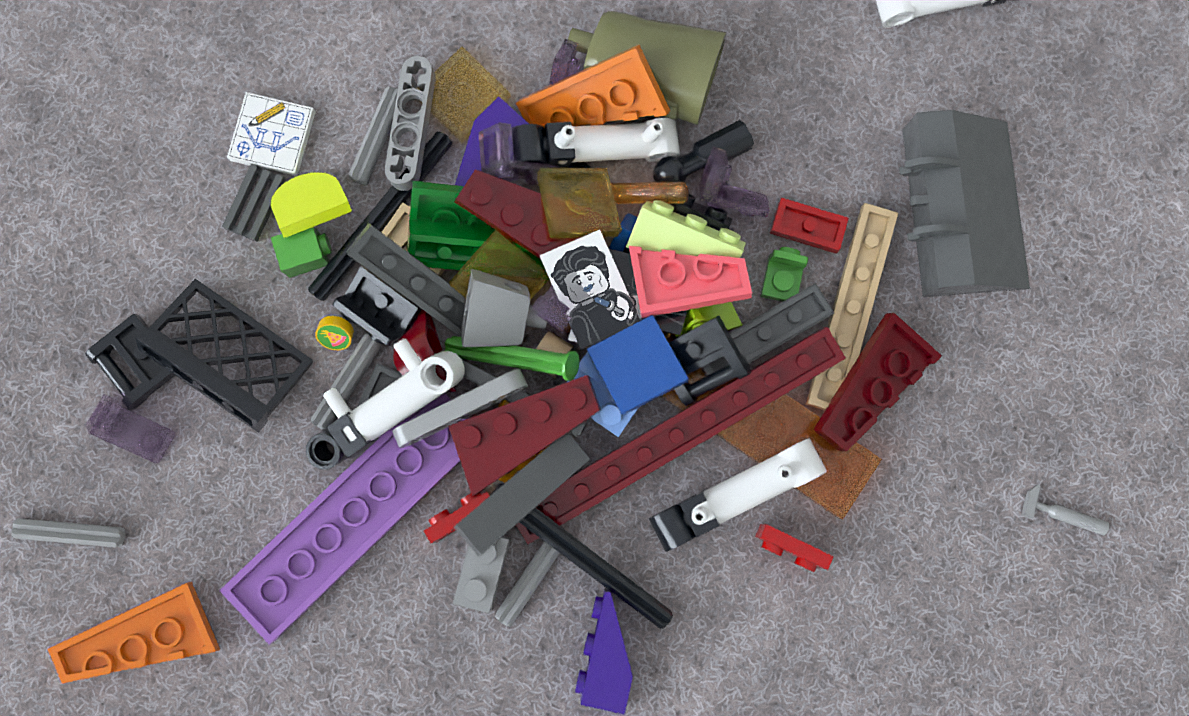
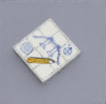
(271, 134)

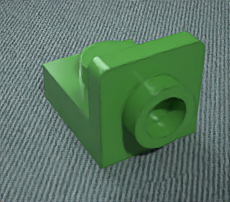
(783, 274)

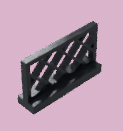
(199, 372)

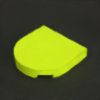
(308, 202)

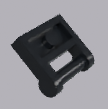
(702, 347)
(147, 370)

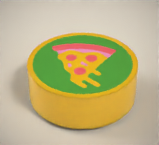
(334, 333)

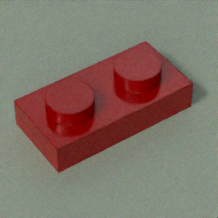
(809, 225)
(444, 522)
(806, 555)

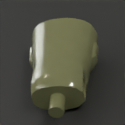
(678, 54)

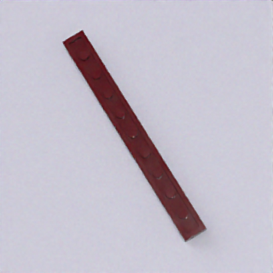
(690, 428)

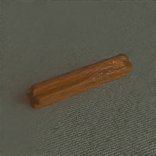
(649, 191)

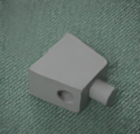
(496, 312)

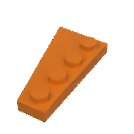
(605, 92)
(149, 634)

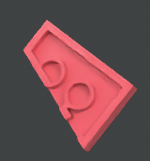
(685, 282)

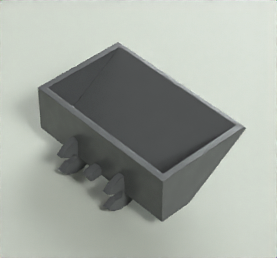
(964, 204)

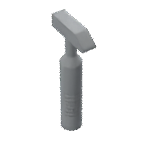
(1062, 514)

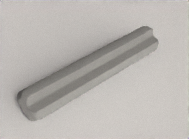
(374, 138)
(348, 379)
(68, 533)
(526, 584)

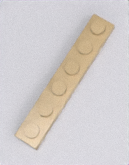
(855, 297)

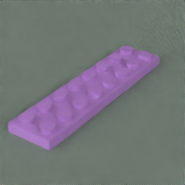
(339, 528)

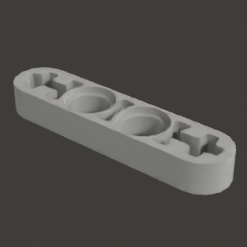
(406, 122)
(459, 408)

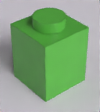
(302, 251)

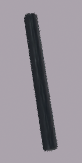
(378, 217)
(596, 567)

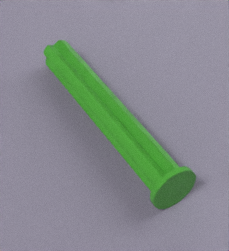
(519, 357)

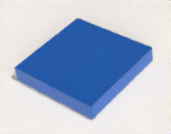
(637, 365)

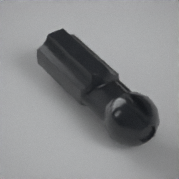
(733, 138)

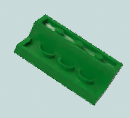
(441, 230)

